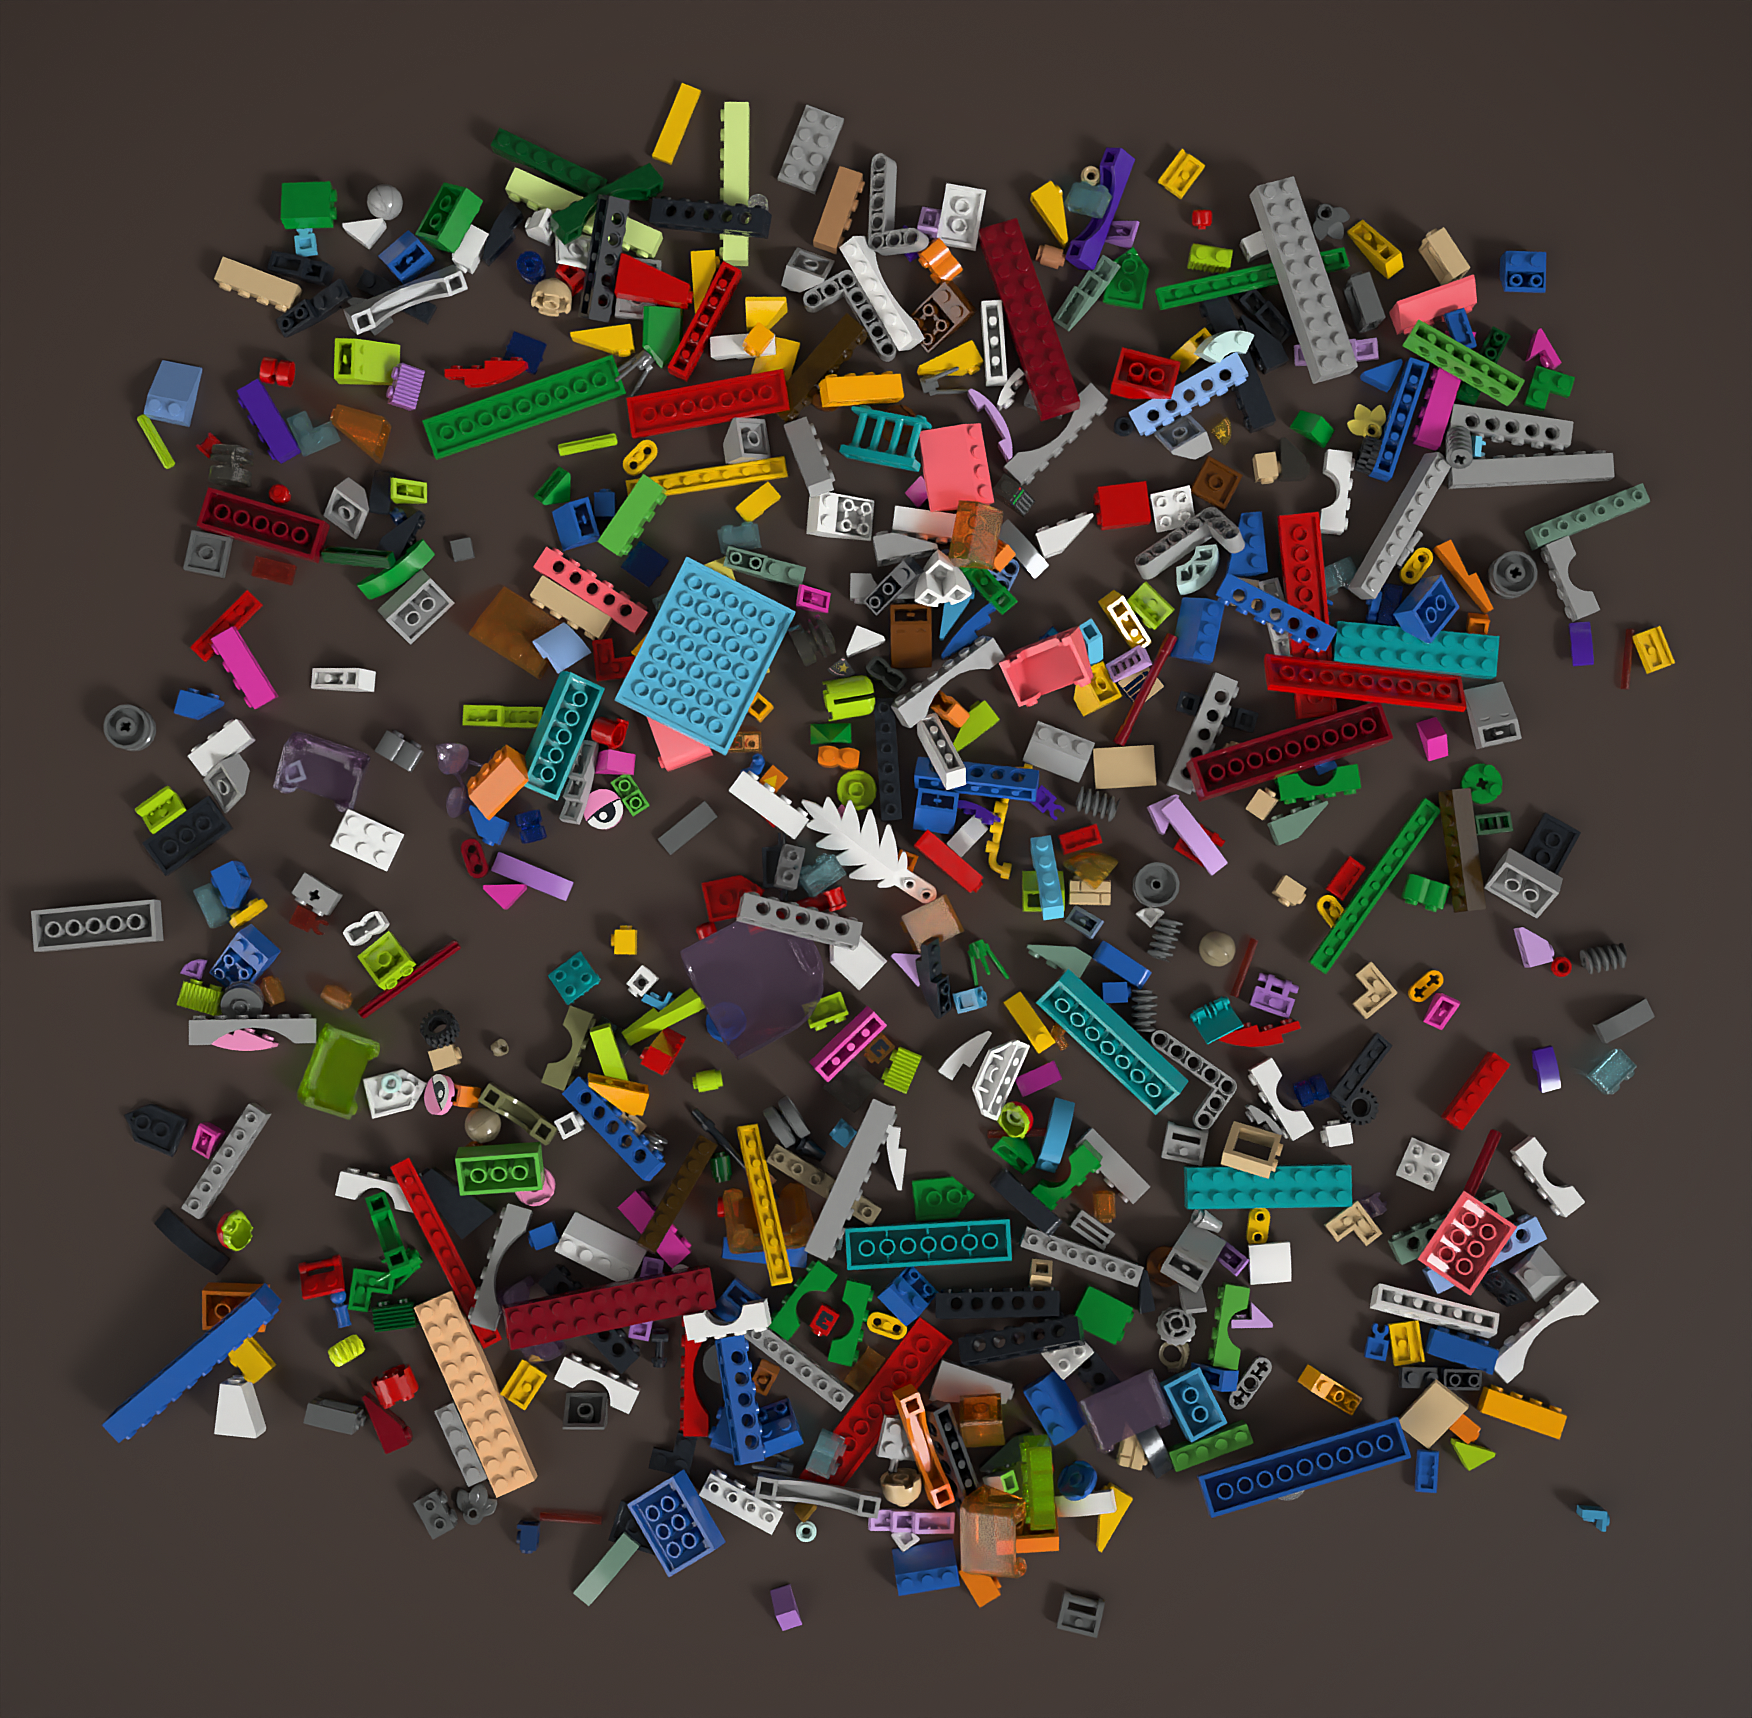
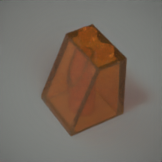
(363, 429)
(931, 919)
(982, 1420)

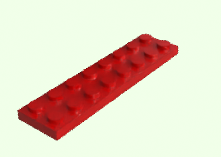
(708, 403)

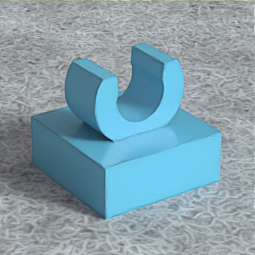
(1477, 444)

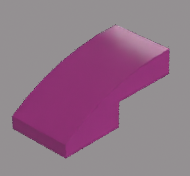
(1038, 1078)

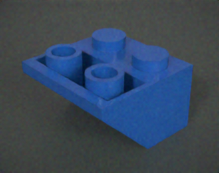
(406, 257)
(1523, 271)
(576, 524)
(935, 811)
(232, 883)
(907, 1295)
(731, 1302)
(779, 1427)

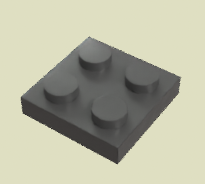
(208, 554)

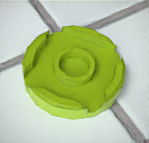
(858, 788)

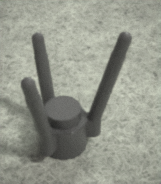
(642, 361)
(930, 382)
(782, 1468)

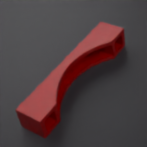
(696, 1415)

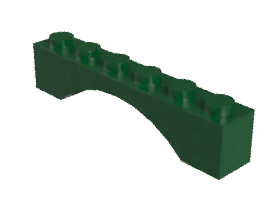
(528, 154)
(637, 185)

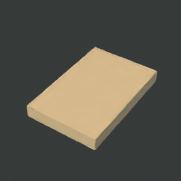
(1124, 767)
(1432, 1413)

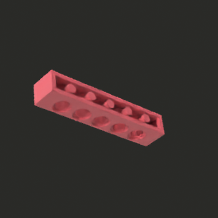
(632, 622)

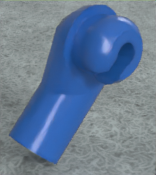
(757, 764)

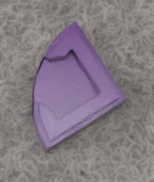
(195, 968)

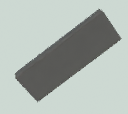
(687, 828)

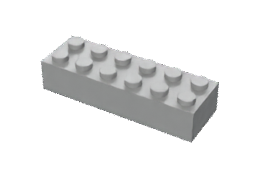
(97, 925)

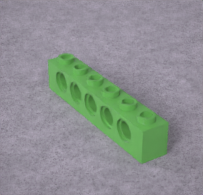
(1463, 363)

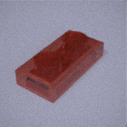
(274, 571)

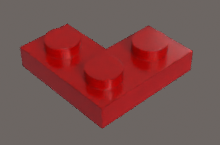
(606, 665)

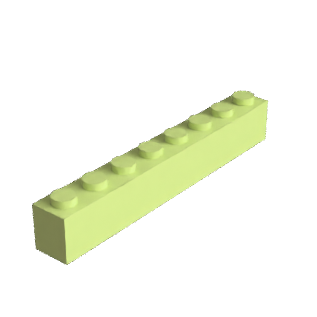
(735, 175)
(543, 195)

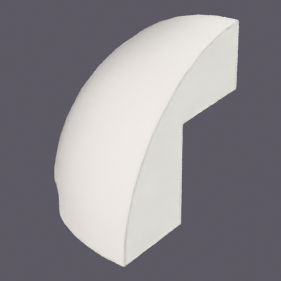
(941, 582)

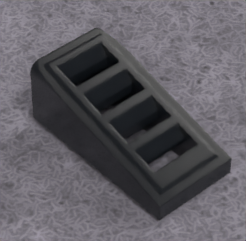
(1145, 1296)

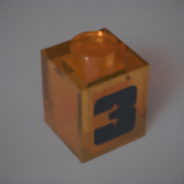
(878, 1048)

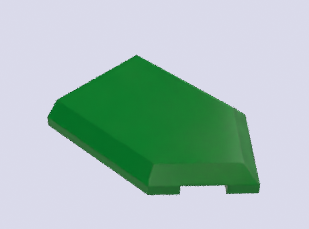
(1129, 283)
(662, 332)
(939, 1198)

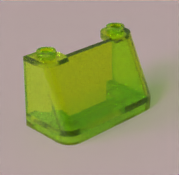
(336, 1071)

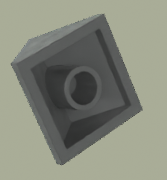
(586, 1411)

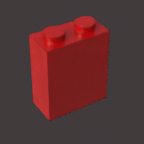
(1122, 505)

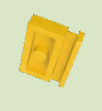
(1181, 174)
(1653, 649)
(1406, 1342)
(524, 1384)

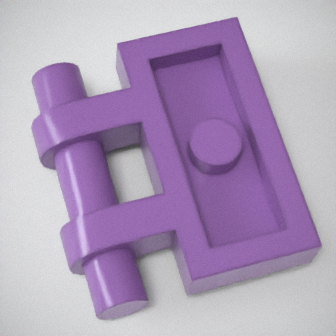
(1273, 1002)

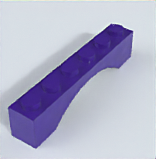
(1114, 173)

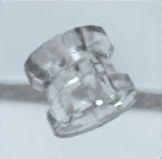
(758, 199)

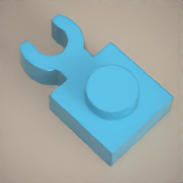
(305, 242)

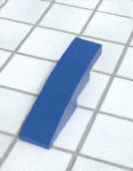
(967, 634)
(796, 1257)

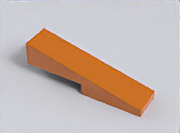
(1471, 584)

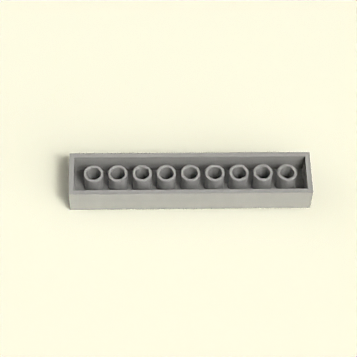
(1303, 280)

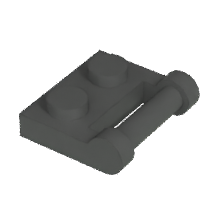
(1077, 1620)

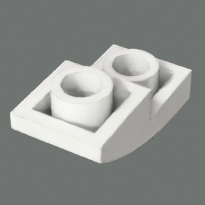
(1007, 394)

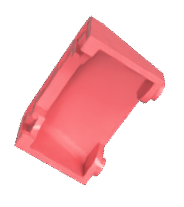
(1047, 666)
(676, 748)

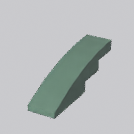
(1086, 294)
(606, 1568)

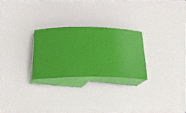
(630, 794)

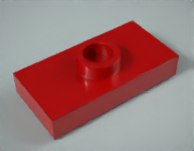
(1079, 839)
(1345, 878)

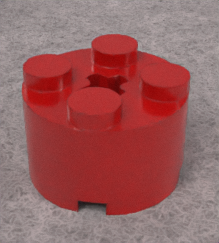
(395, 1385)

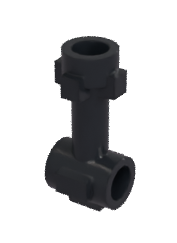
(659, 1336)

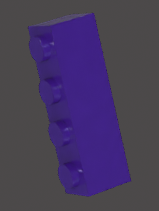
(269, 421)

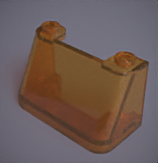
(742, 1224)
(989, 1533)

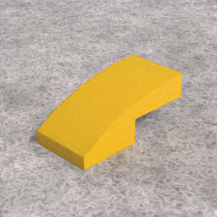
(758, 502)

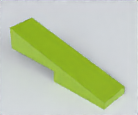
(502, 716)
(654, 1021)
(608, 1051)

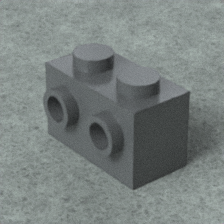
(436, 1512)

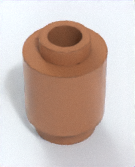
(1050, 256)

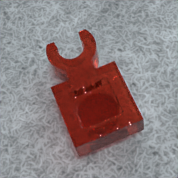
(305, 920)

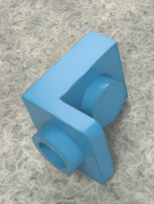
(970, 999)
(655, 1000)
(1593, 1514)

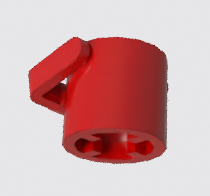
(609, 732)

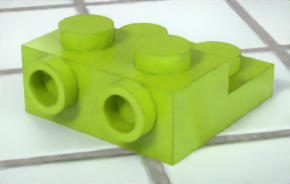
(387, 961)

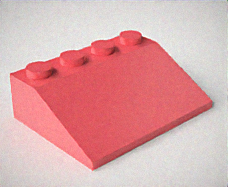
(955, 466)
(1467, 1243)

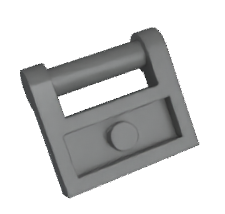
(1183, 1150)

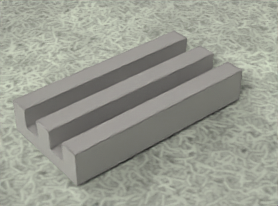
(1106, 1240)

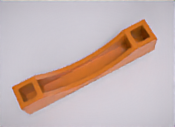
(917, 1432)

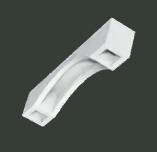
(896, 321)
(1573, 1301)

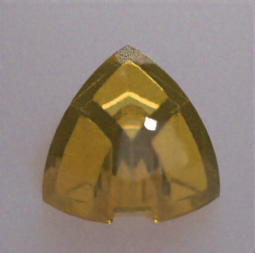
(1091, 867)

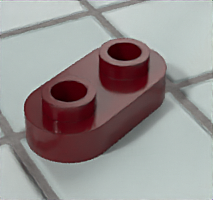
(473, 859)

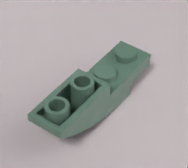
(763, 567)

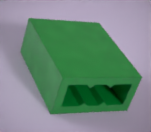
(308, 205)
(1103, 1314)

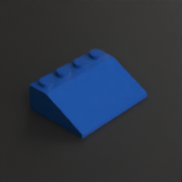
(676, 1523)

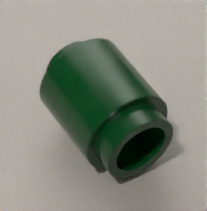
(720, 1167)

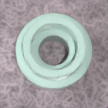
(385, 1082)
(806, 1537)

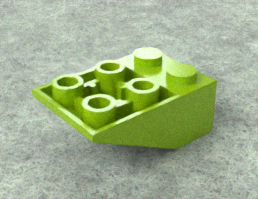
(364, 361)

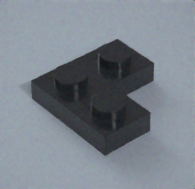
(675, 1460)

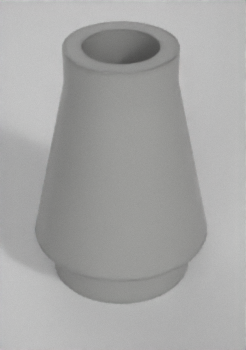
(1203, 1219)

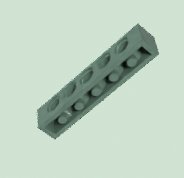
(1587, 516)
(1400, 1239)

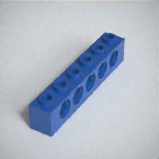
(1399, 418)
(1324, 631)
(983, 780)
(653, 1161)
(734, 1410)

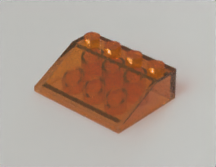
(511, 627)

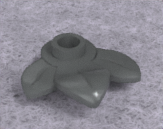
(1331, 224)
(477, 1501)

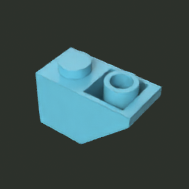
(1093, 641)

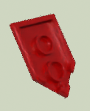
(724, 896)

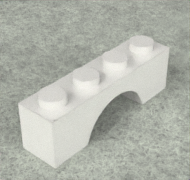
(1337, 467)
(1266, 1077)
(1530, 1156)
(354, 1184)
(702, 1324)
(621, 1392)

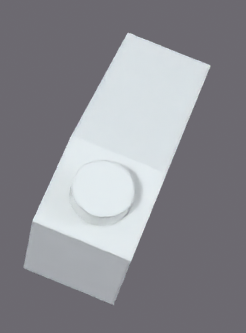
(539, 226)
(343, 679)

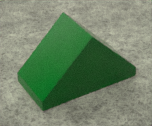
(1313, 427)

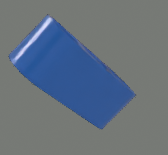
(1121, 965)

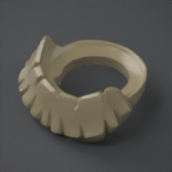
(1175, 1366)

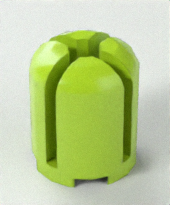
(847, 688)

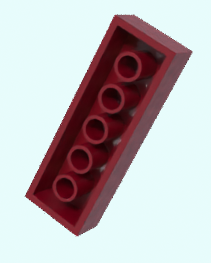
(263, 525)

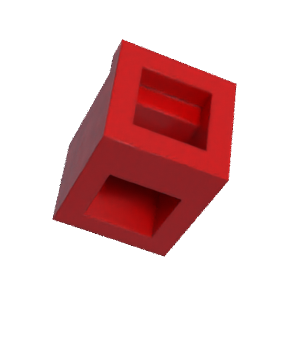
(575, 274)

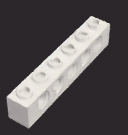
(1434, 1310)

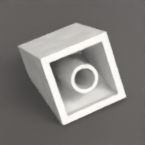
(238, 1409)

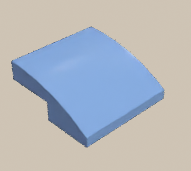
(561, 647)

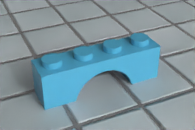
(1047, 877)

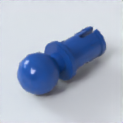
(341, 1309)

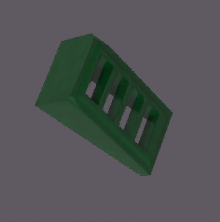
(1480, 826)

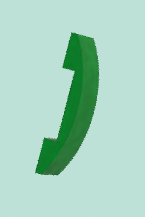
(403, 569)
(990, 588)

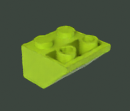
(1030, 891)

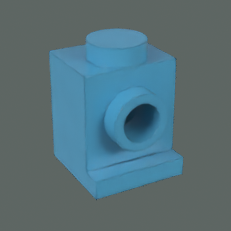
(843, 1133)

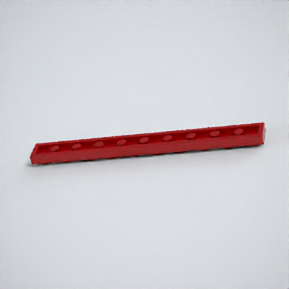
(441, 1243)

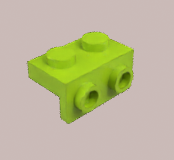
(1150, 606)
(161, 809)
(828, 1009)

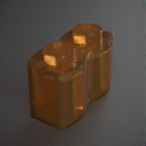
(1104, 1206)

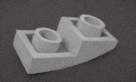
(1258, 1116)

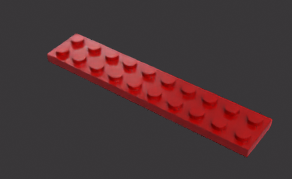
(1306, 591)
(1364, 682)
(863, 1422)

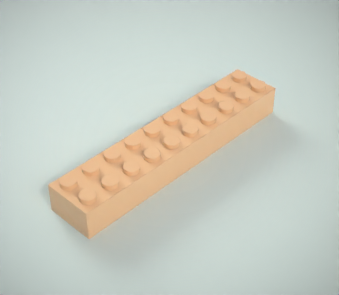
(476, 1393)

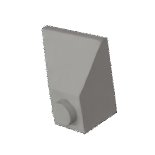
(806, 270)
(1185, 438)
(746, 441)
(348, 507)
(228, 781)
(1537, 1273)

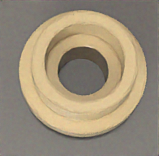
(1091, 170)

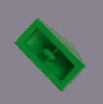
(556, 488)
(831, 733)
(1015, 1152)

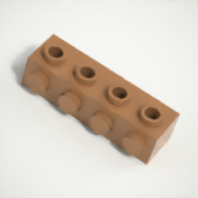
(838, 210)

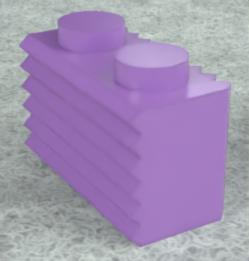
(405, 386)

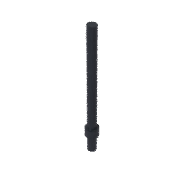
(709, 1126)

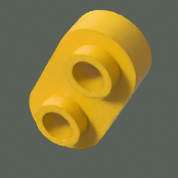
(638, 456)
(1415, 566)
(1334, 911)
(241, 917)
(1257, 1227)
(886, 1326)

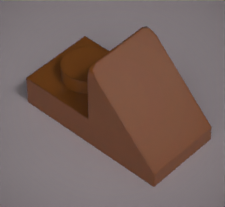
(765, 1376)

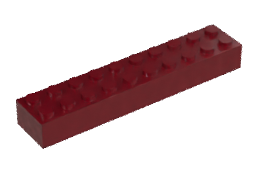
(1028, 319)
(1289, 751)
(608, 1306)

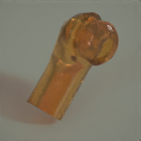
(1058, 1035)

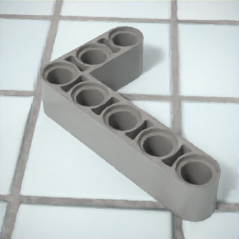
(885, 213)
(858, 308)
(1185, 538)
(1198, 1071)

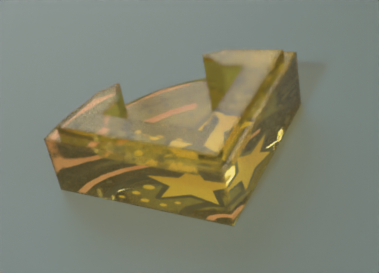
(1223, 431)

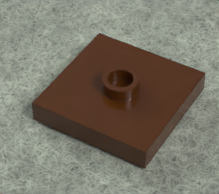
(1215, 483)

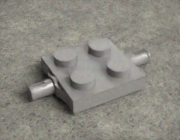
(894, 1442)

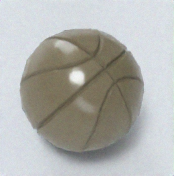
(1217, 948)
(482, 1125)

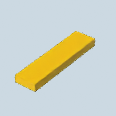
(676, 123)

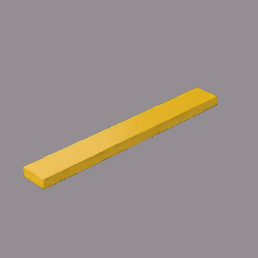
(719, 476)
(764, 1204)

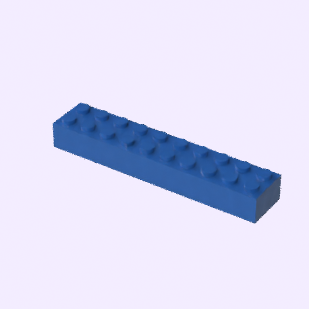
(192, 1363)
(1303, 1466)

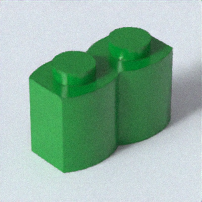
(1425, 892)

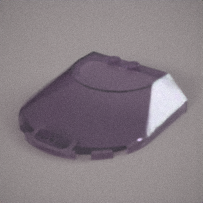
(755, 983)

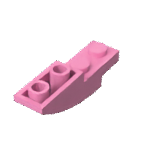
(245, 1040)

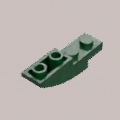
(1490, 349)

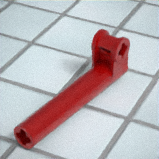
(830, 899)

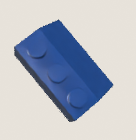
(1427, 609)
(1197, 629)
(1054, 1406)
(925, 1567)

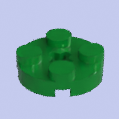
(1486, 773)

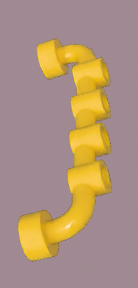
(997, 828)

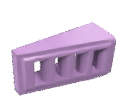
(1131, 654)

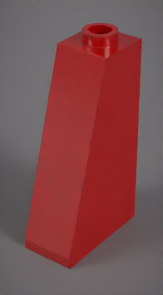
(649, 285)
(949, 862)

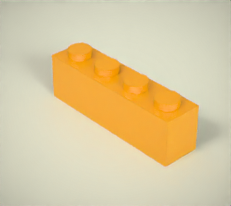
(861, 389)
(1522, 1412)

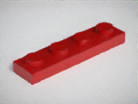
(235, 616)

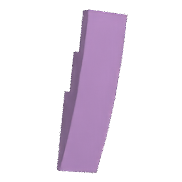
(1363, 351)
(1193, 835)
(913, 1520)

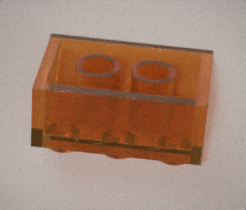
(975, 535)

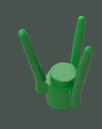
(979, 950)
(414, 1259)

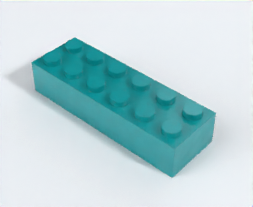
(561, 733)

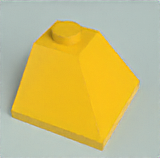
(765, 311)
(1098, 692)

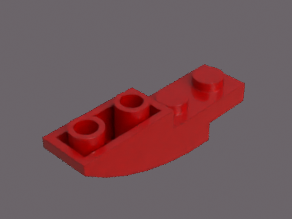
(495, 372)
(1251, 1036)

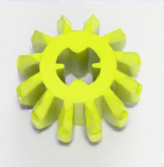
(346, 1350)

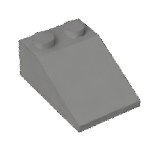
(894, 548)

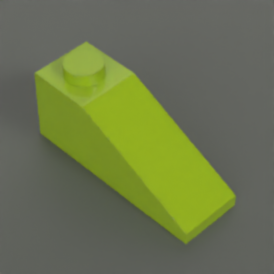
(980, 720)

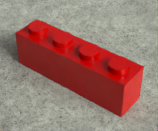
(1475, 1090)

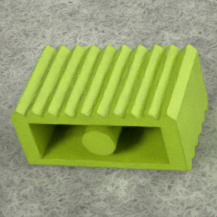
(1209, 258)
(201, 998)
(901, 1070)

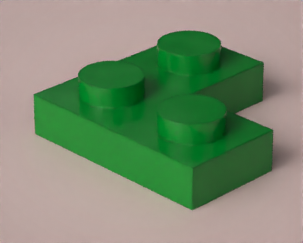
(1545, 382)
(364, 1284)

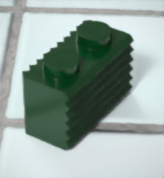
(394, 1315)

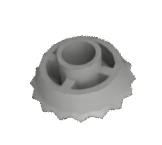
(1176, 1326)

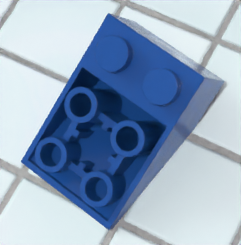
(245, 957)

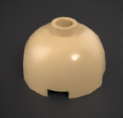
(552, 297)
(901, 1487)

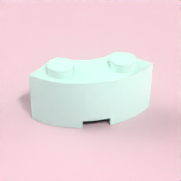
(1221, 344)
(1198, 570)

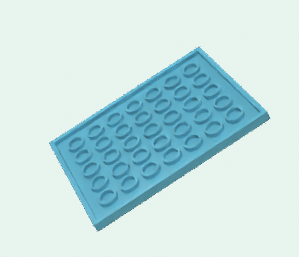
(705, 656)

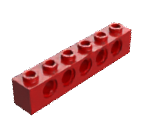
(705, 321)

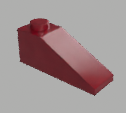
(388, 1426)

